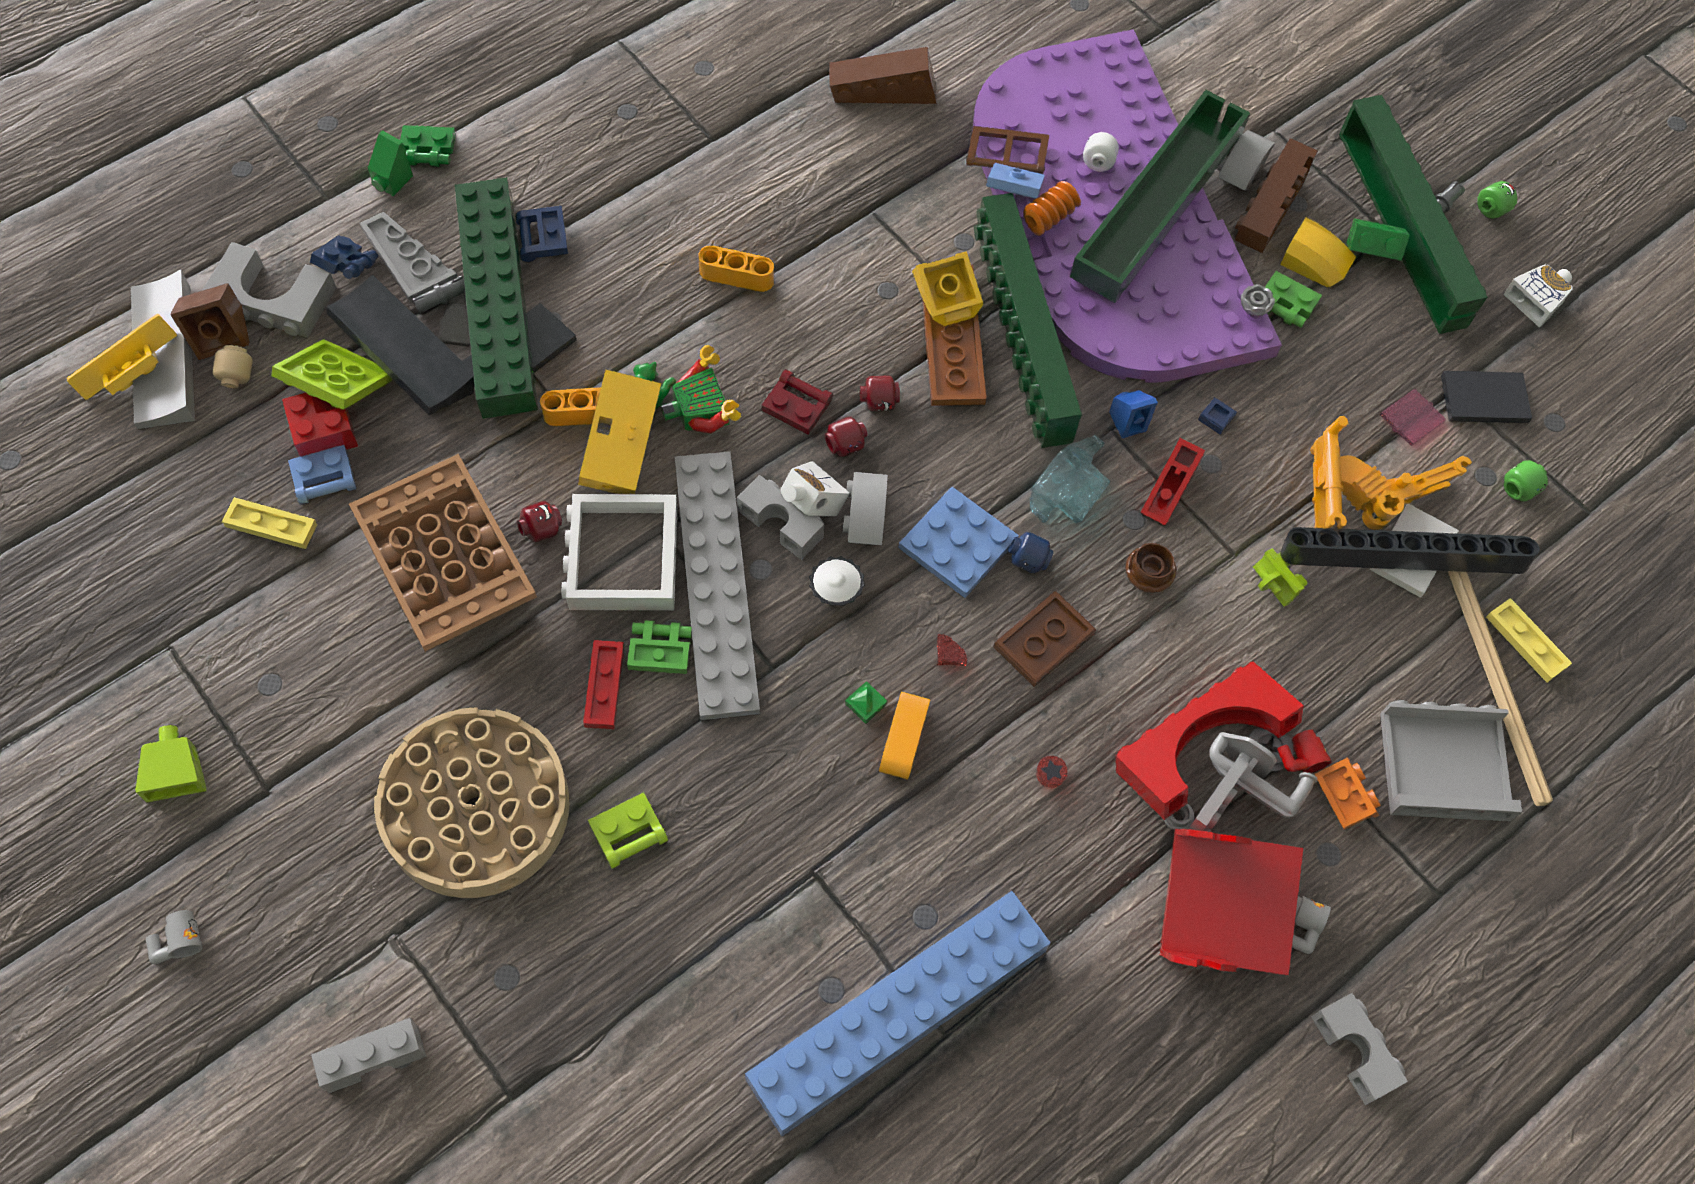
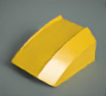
(1318, 254)
(949, 289)

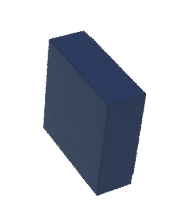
(1217, 416)

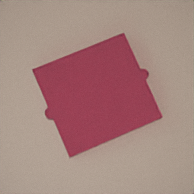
(1412, 417)

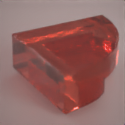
(949, 652)

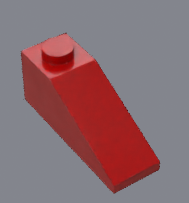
(1173, 481)

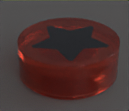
(1051, 771)

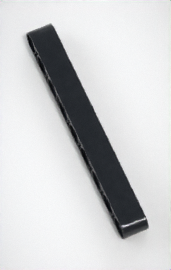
(1409, 550)

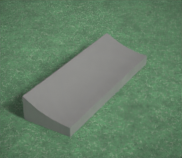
(167, 391)

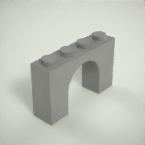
(292, 312)

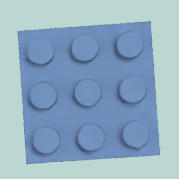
(958, 542)

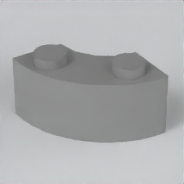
(1245, 160)
(867, 508)

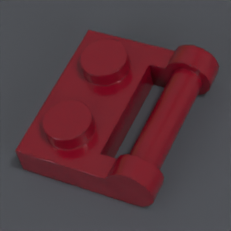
(794, 409)

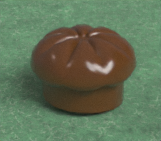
(1151, 568)

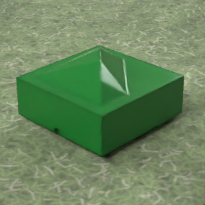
(866, 702)

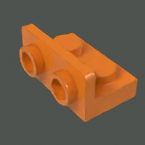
(1347, 794)

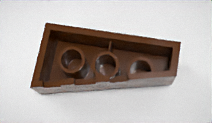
(885, 78)
(1275, 195)

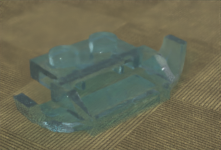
(1070, 482)

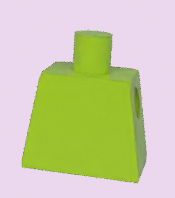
(169, 767)

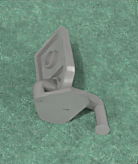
(1249, 766)

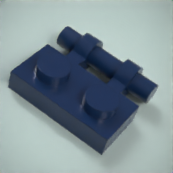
(343, 256)

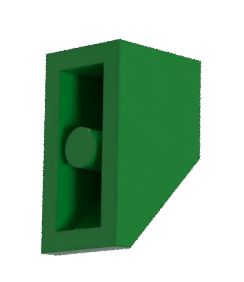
(389, 164)

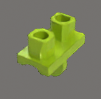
(1278, 577)

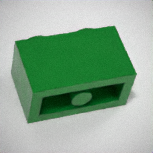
(1377, 239)

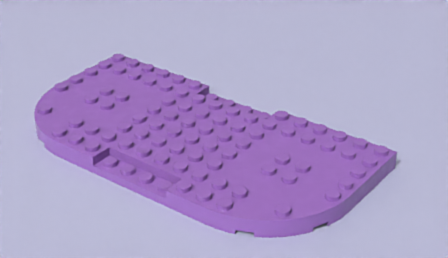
(1185, 301)

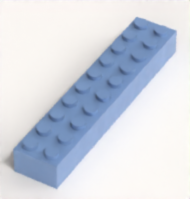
(896, 1013)

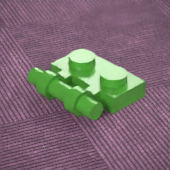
(1293, 296)
(659, 655)

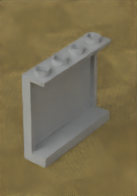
(1447, 761)

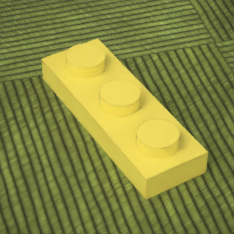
(269, 523)
(1528, 640)

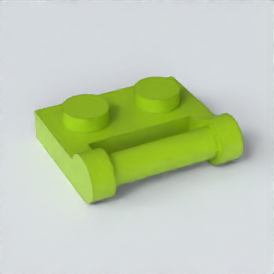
(623, 822)

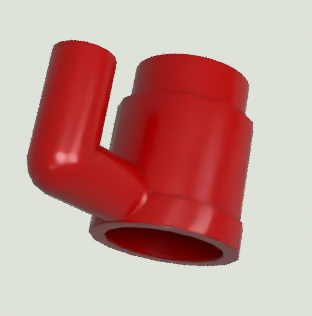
(1309, 751)

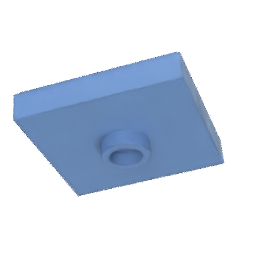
(1015, 180)

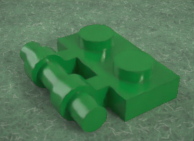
(428, 144)

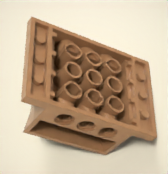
(442, 552)

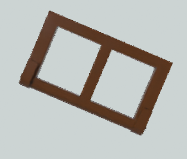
(1010, 135)

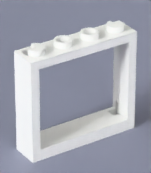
(621, 599)

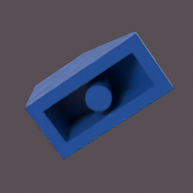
(1132, 412)

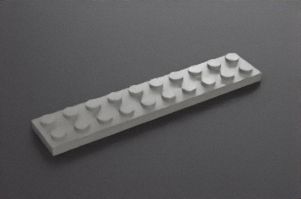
(716, 587)

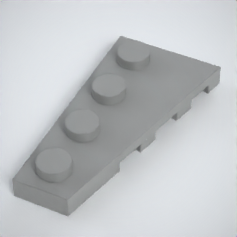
(404, 257)

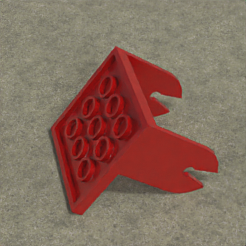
(1231, 902)

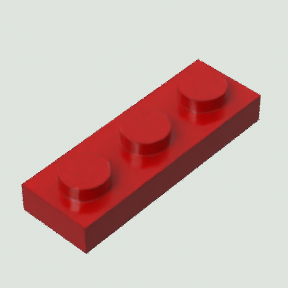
(603, 684)

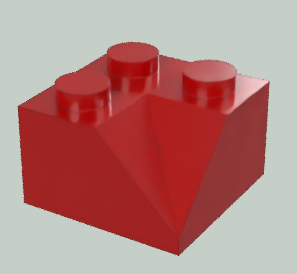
(317, 424)

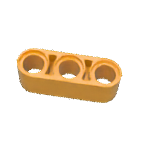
(736, 268)
(568, 403)
(904, 735)

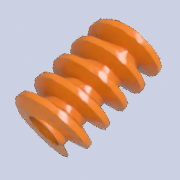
(1051, 207)

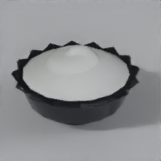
(837, 581)

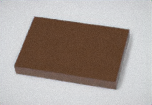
(1044, 638)

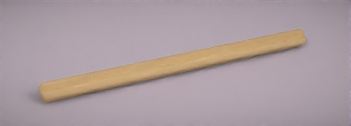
(1501, 688)

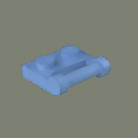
(320, 468)

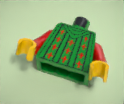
(700, 399)

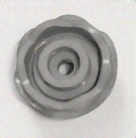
(1257, 300)

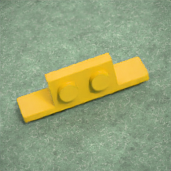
(124, 360)

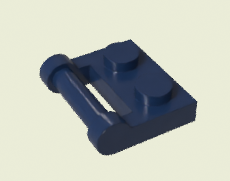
(550, 230)

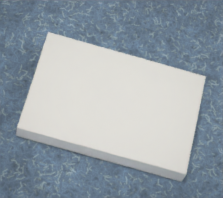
(1414, 520)

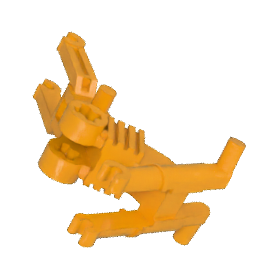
(1366, 485)

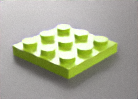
(331, 374)

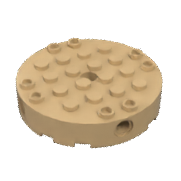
(466, 846)

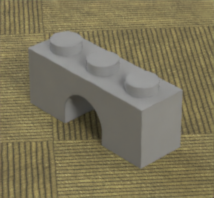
(764, 500)
(348, 1061)
(1378, 1069)

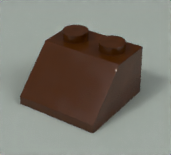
(211, 320)

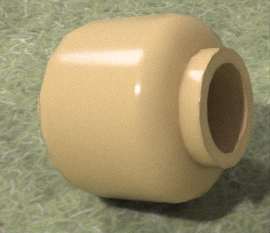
(232, 366)

